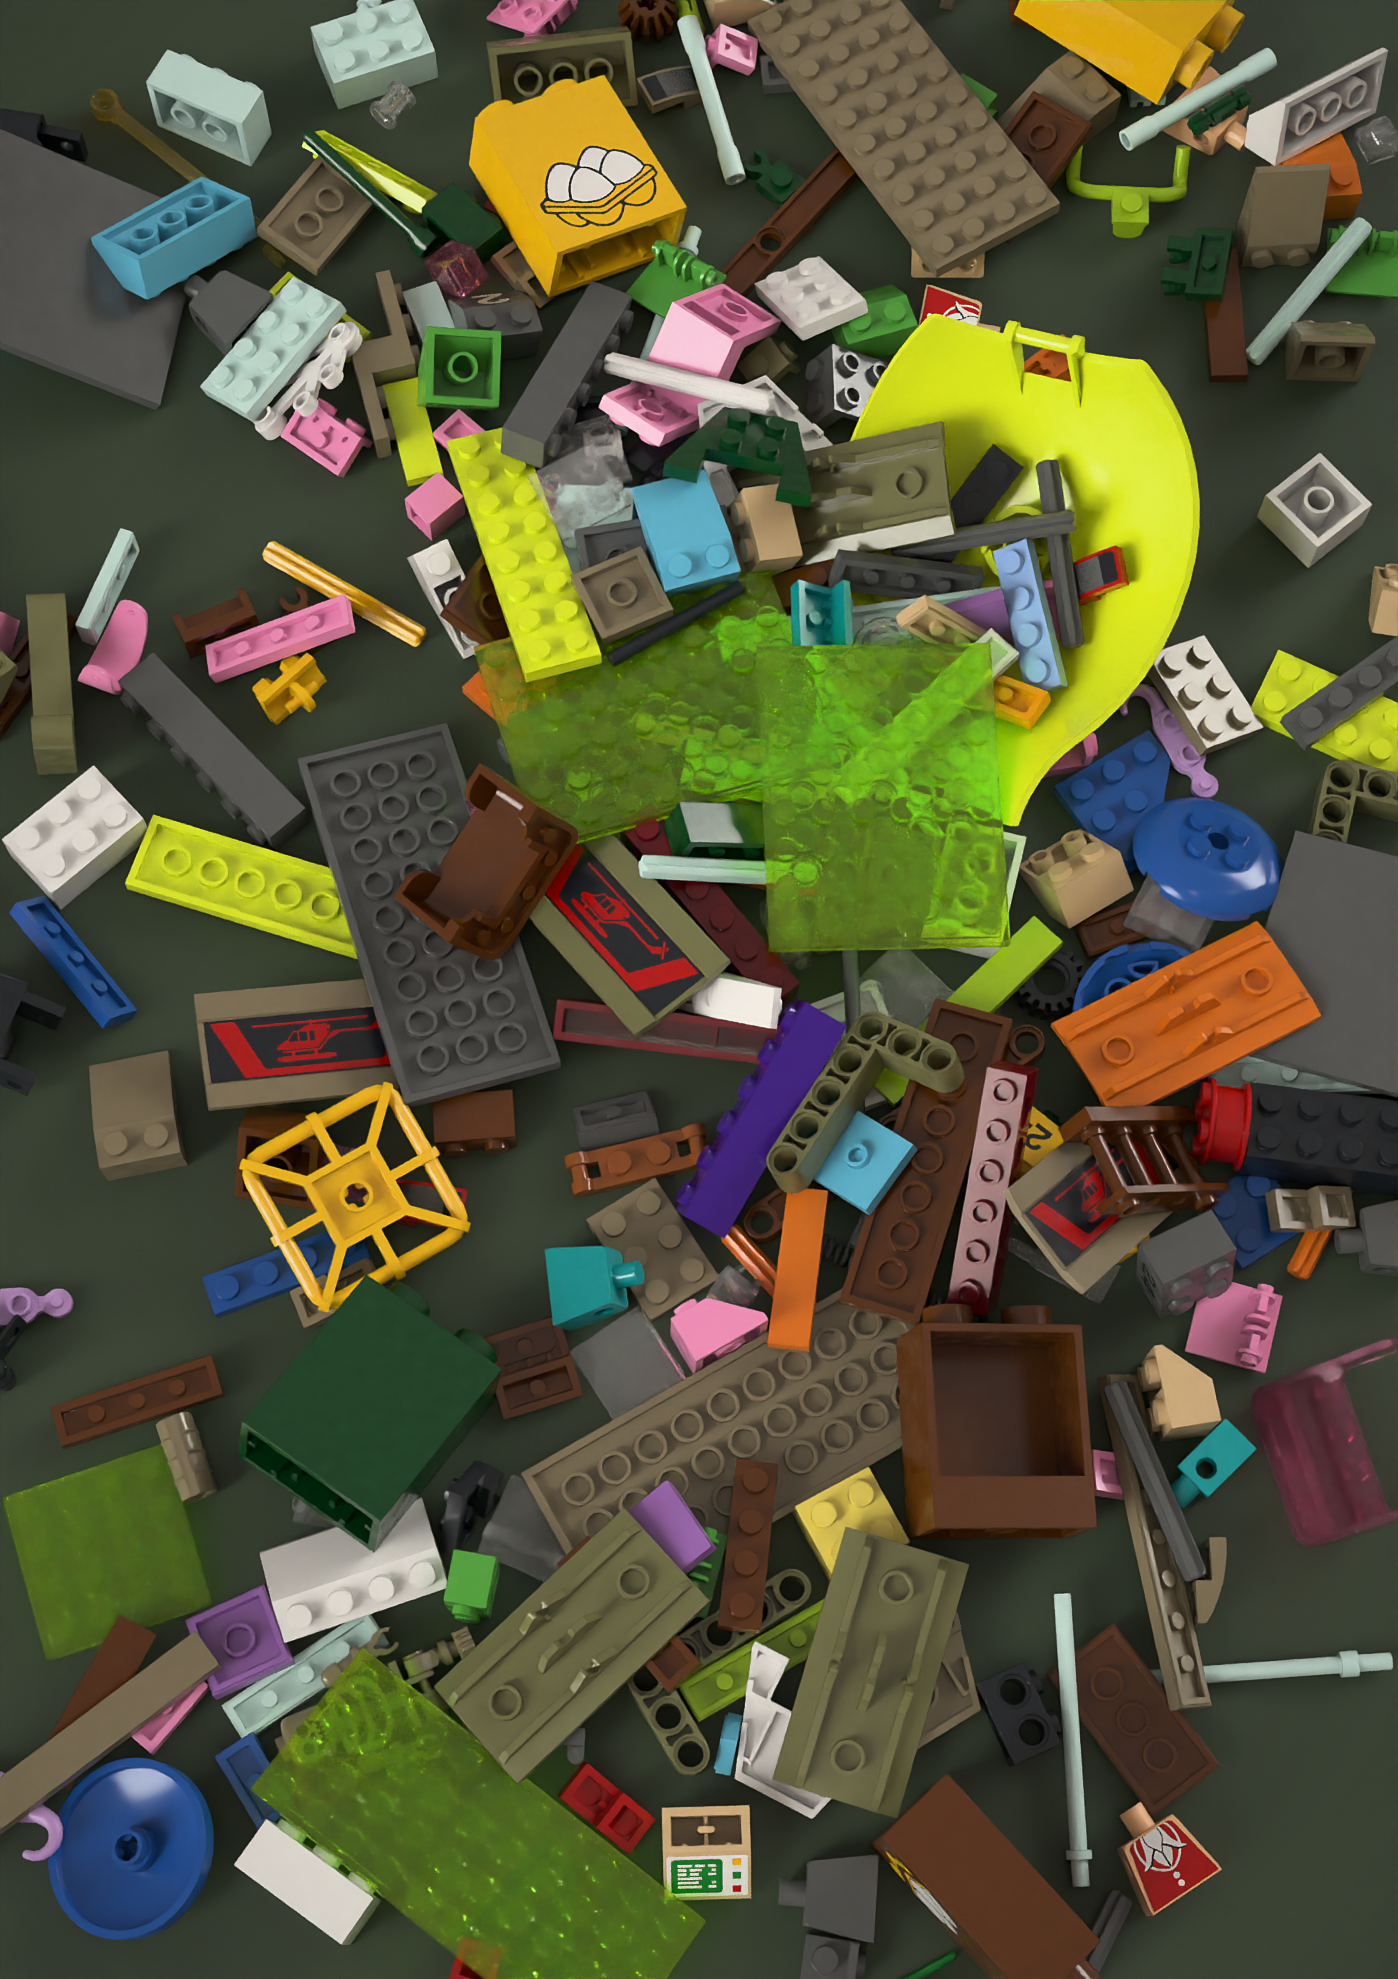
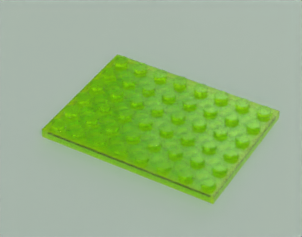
(651, 732)
(881, 797)

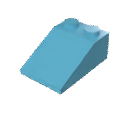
(685, 534)

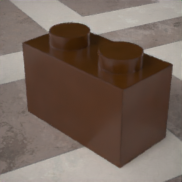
(475, 1123)

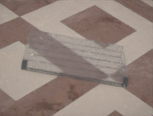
(627, 1363)

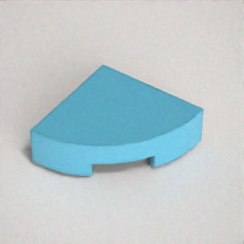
(728, 1743)

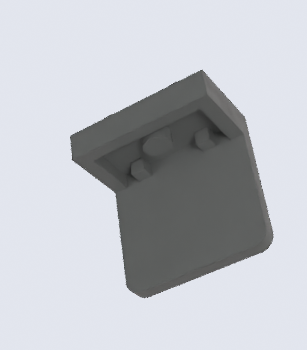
(840, 384)

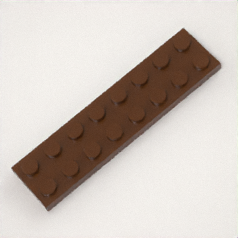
(911, 1223)

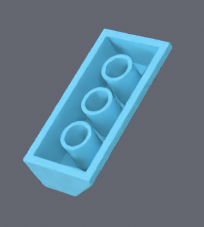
(176, 236)

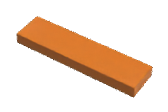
(798, 1270)

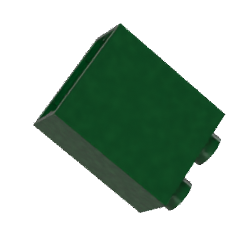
(371, 1410)

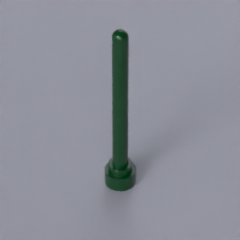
(422, 239)

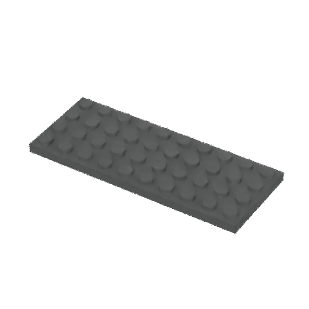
(441, 1011)

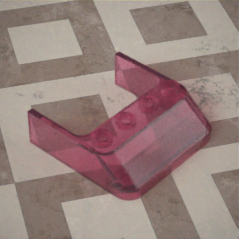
(1321, 1451)

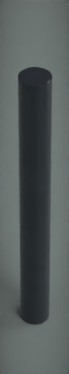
(675, 623)

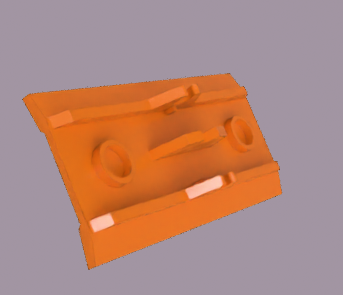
(1187, 1019)

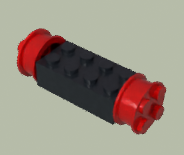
(1298, 1135)

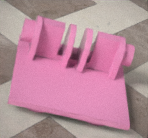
(532, 16)
(1236, 1326)

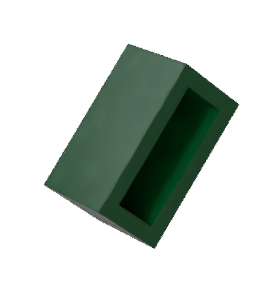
(459, 218)

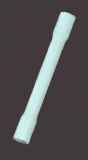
(1151, 125)
(726, 150)

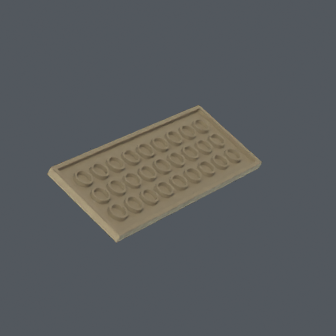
(906, 125)
(805, 1410)

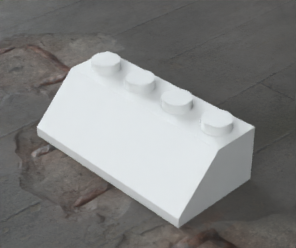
(1317, 110)
(337, 1579)

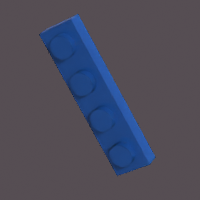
(73, 961)
(272, 1275)

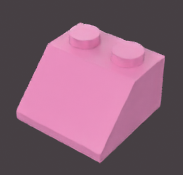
(713, 1330)

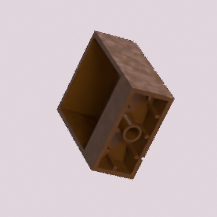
(995, 1426)

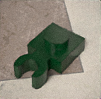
(773, 181)

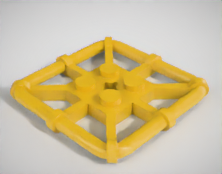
(362, 1169)

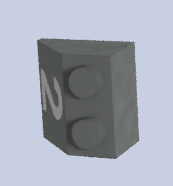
(505, 312)

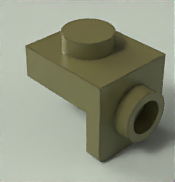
(770, 359)

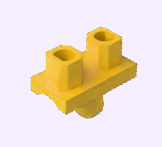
(292, 689)

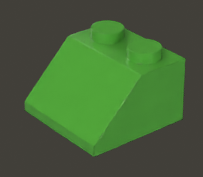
(881, 329)
(459, 369)

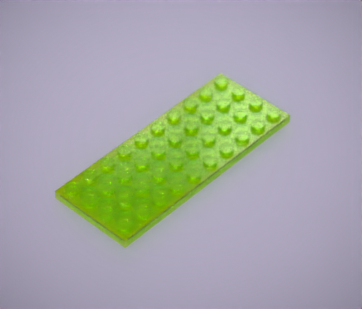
(464, 1847)

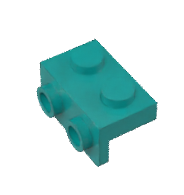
(821, 614)

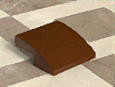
(534, 1367)

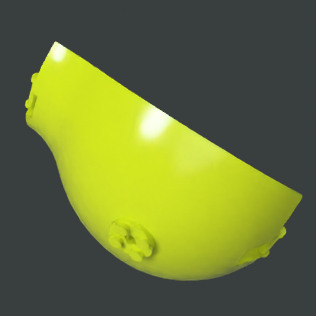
(1121, 473)

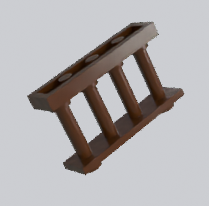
(1146, 1126)

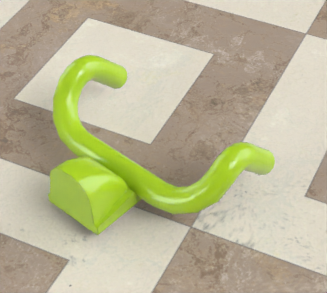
(1130, 203)

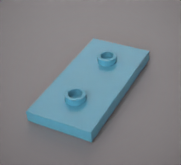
(864, 1162)

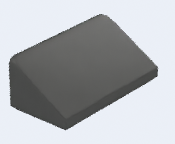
(615, 1121)

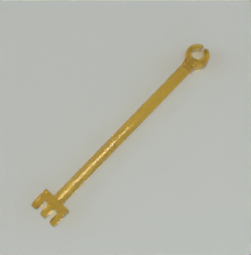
(117, 115)

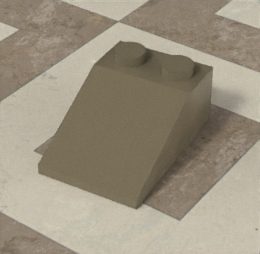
(1075, 87)
(1282, 215)
(136, 1116)

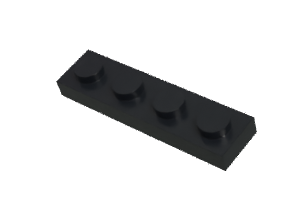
(980, 493)

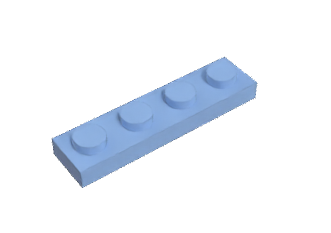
(1030, 616)

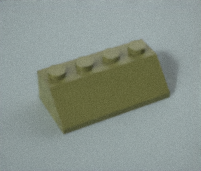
(531, 64)

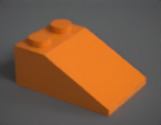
(1344, 183)

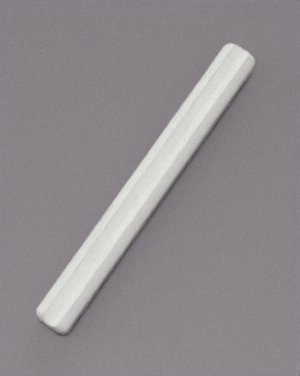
(689, 382)

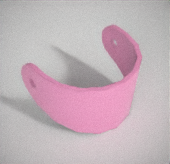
(118, 649)

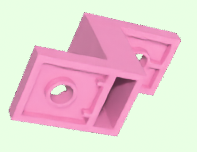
(698, 336)

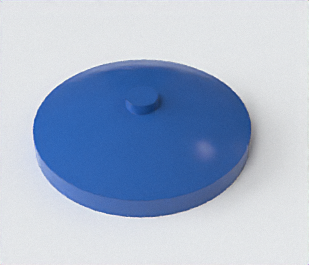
(132, 1849)

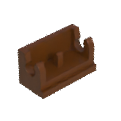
(216, 623)

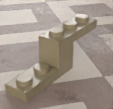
(385, 362)

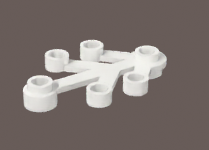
(325, 369)

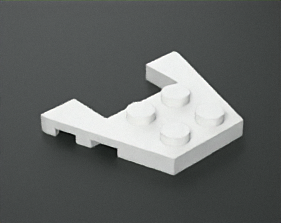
(784, 407)
(764, 1733)

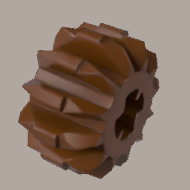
(648, 18)

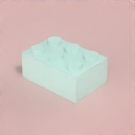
(372, 49)
(209, 107)

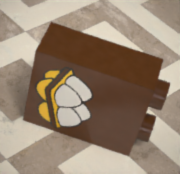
(984, 1889)

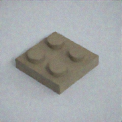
(622, 595)

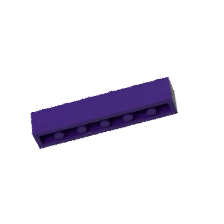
(764, 1108)

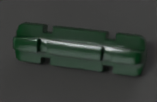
(1219, 110)

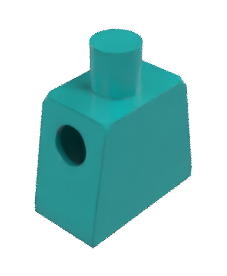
(588, 1284)
(1224, 1450)

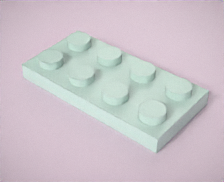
(273, 349)

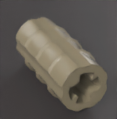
(186, 1457)

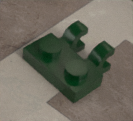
(1208, 266)

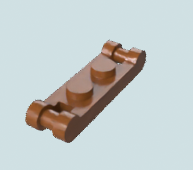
(636, 1161)

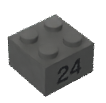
(1185, 1265)

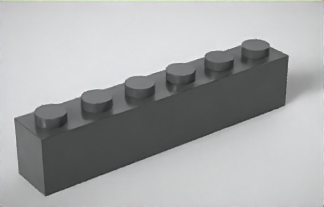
(567, 375)
(213, 752)

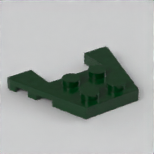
(749, 443)

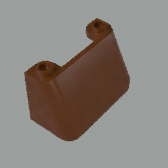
(492, 869)

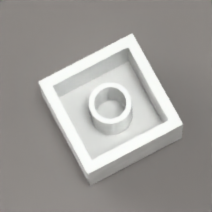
(1314, 510)

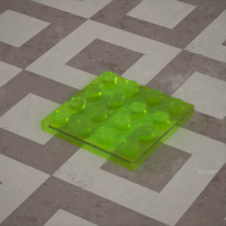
(105, 1548)

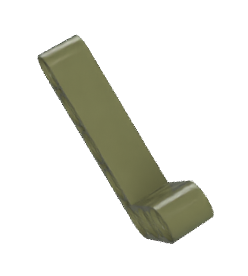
(51, 684)
(1352, 798)
(852, 1089)
(696, 1639)

